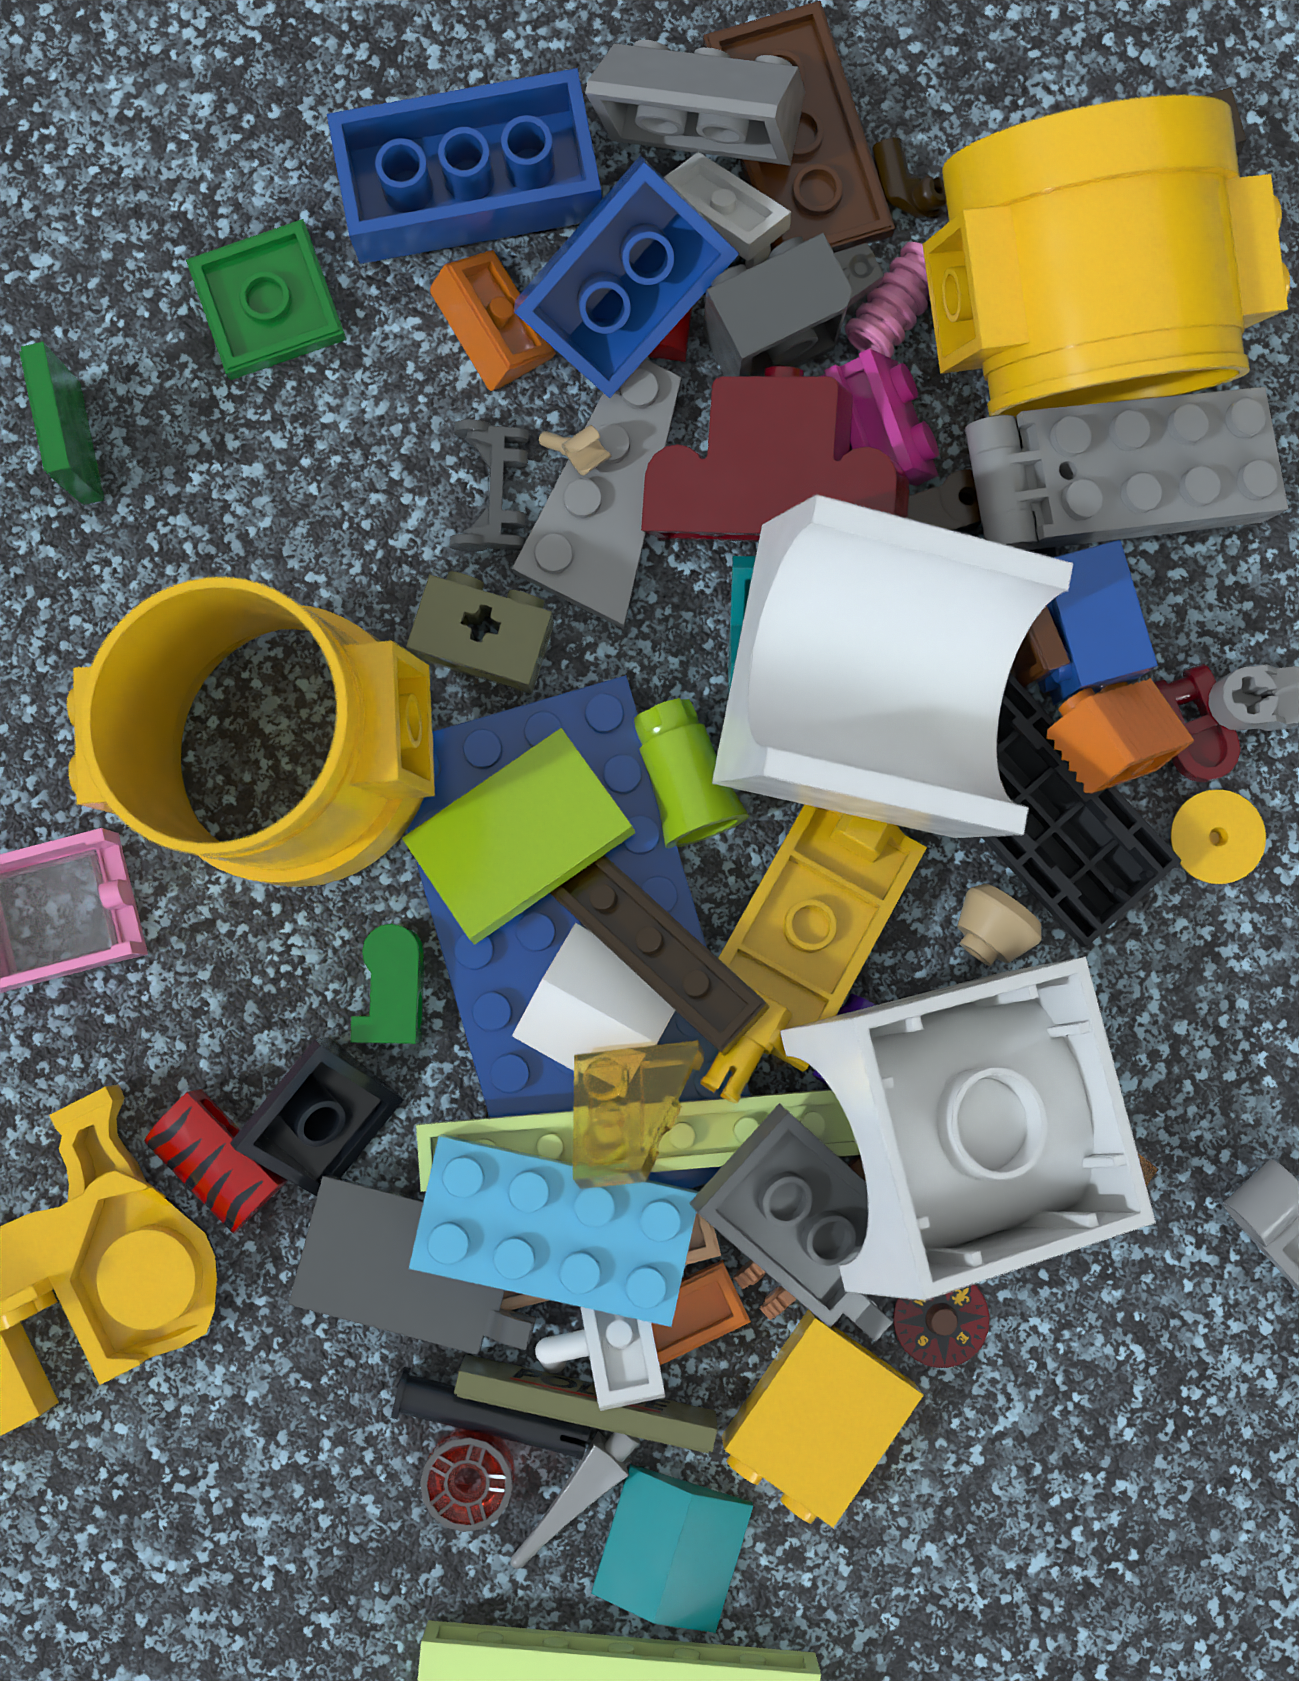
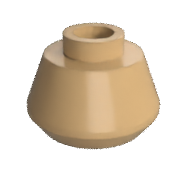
(996, 925)

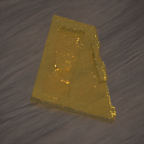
(625, 1108)

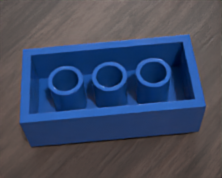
(465, 165)

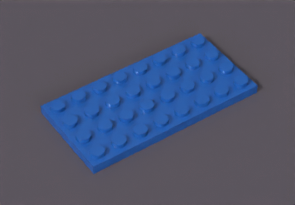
(505, 968)

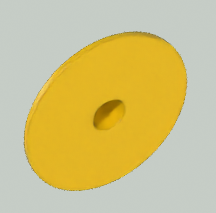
(1218, 836)

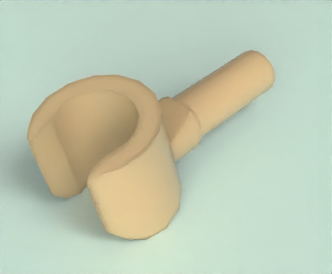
(582, 449)

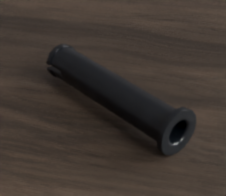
(439, 1404)

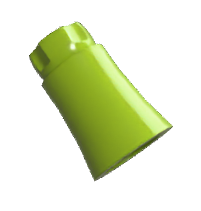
(681, 775)

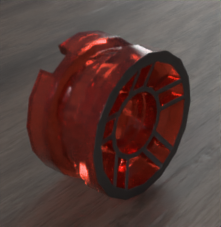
(455, 1503)

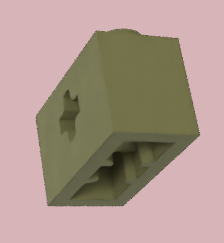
(444, 636)

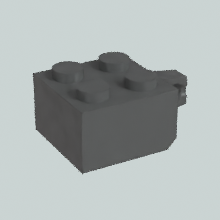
(786, 305)

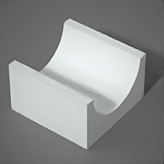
(880, 668)
(980, 1128)

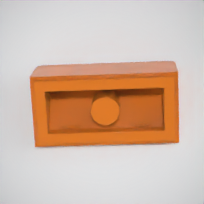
(479, 307)

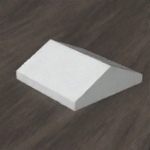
(591, 1004)

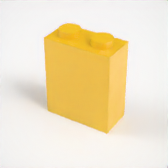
(819, 1420)

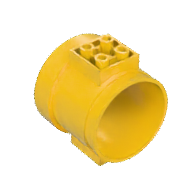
(1104, 255)
(137, 700)

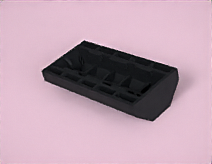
(1079, 849)

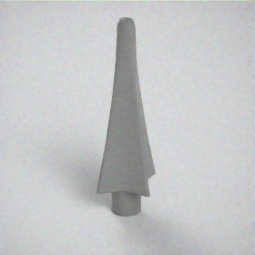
(595, 1474)

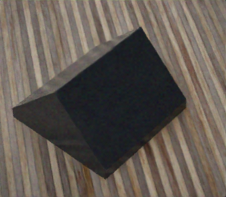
(318, 1117)

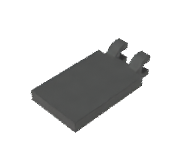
(795, 1216)
(360, 1272)

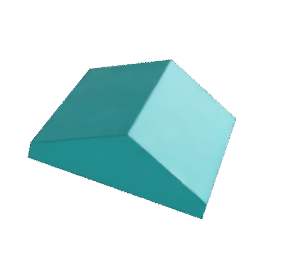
(671, 1550)

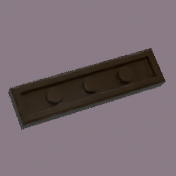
(662, 953)

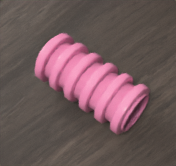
(893, 304)

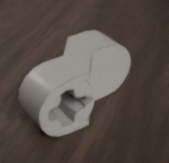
(1257, 698)

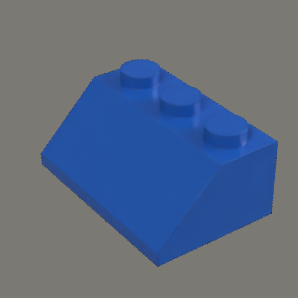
(624, 277)

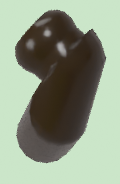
(903, 189)

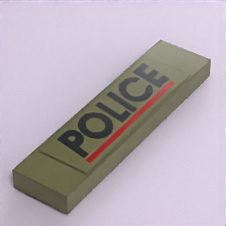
(577, 1403)

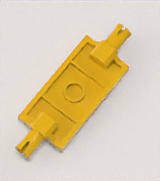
(811, 929)

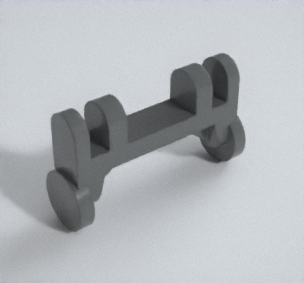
(489, 443)

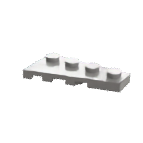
(590, 527)

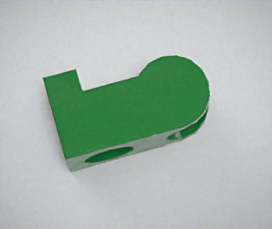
(396, 987)

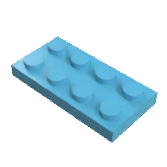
(533, 1232)

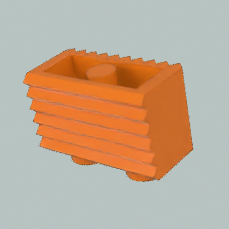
(1117, 734)

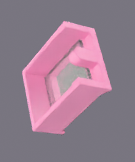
(66, 909)

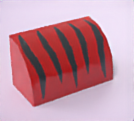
(196, 1146)

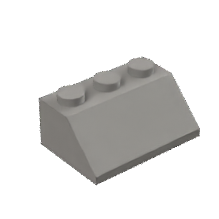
(699, 101)

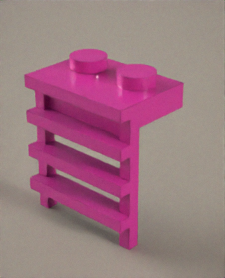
(885, 413)

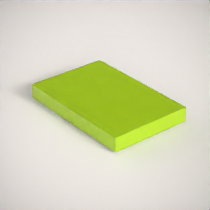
(518, 836)

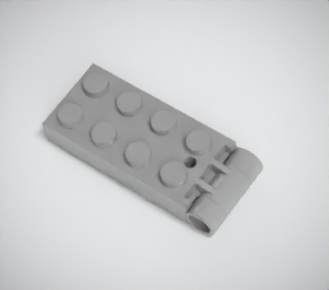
(1126, 469)

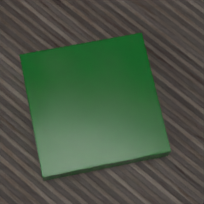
(266, 299)
(61, 423)

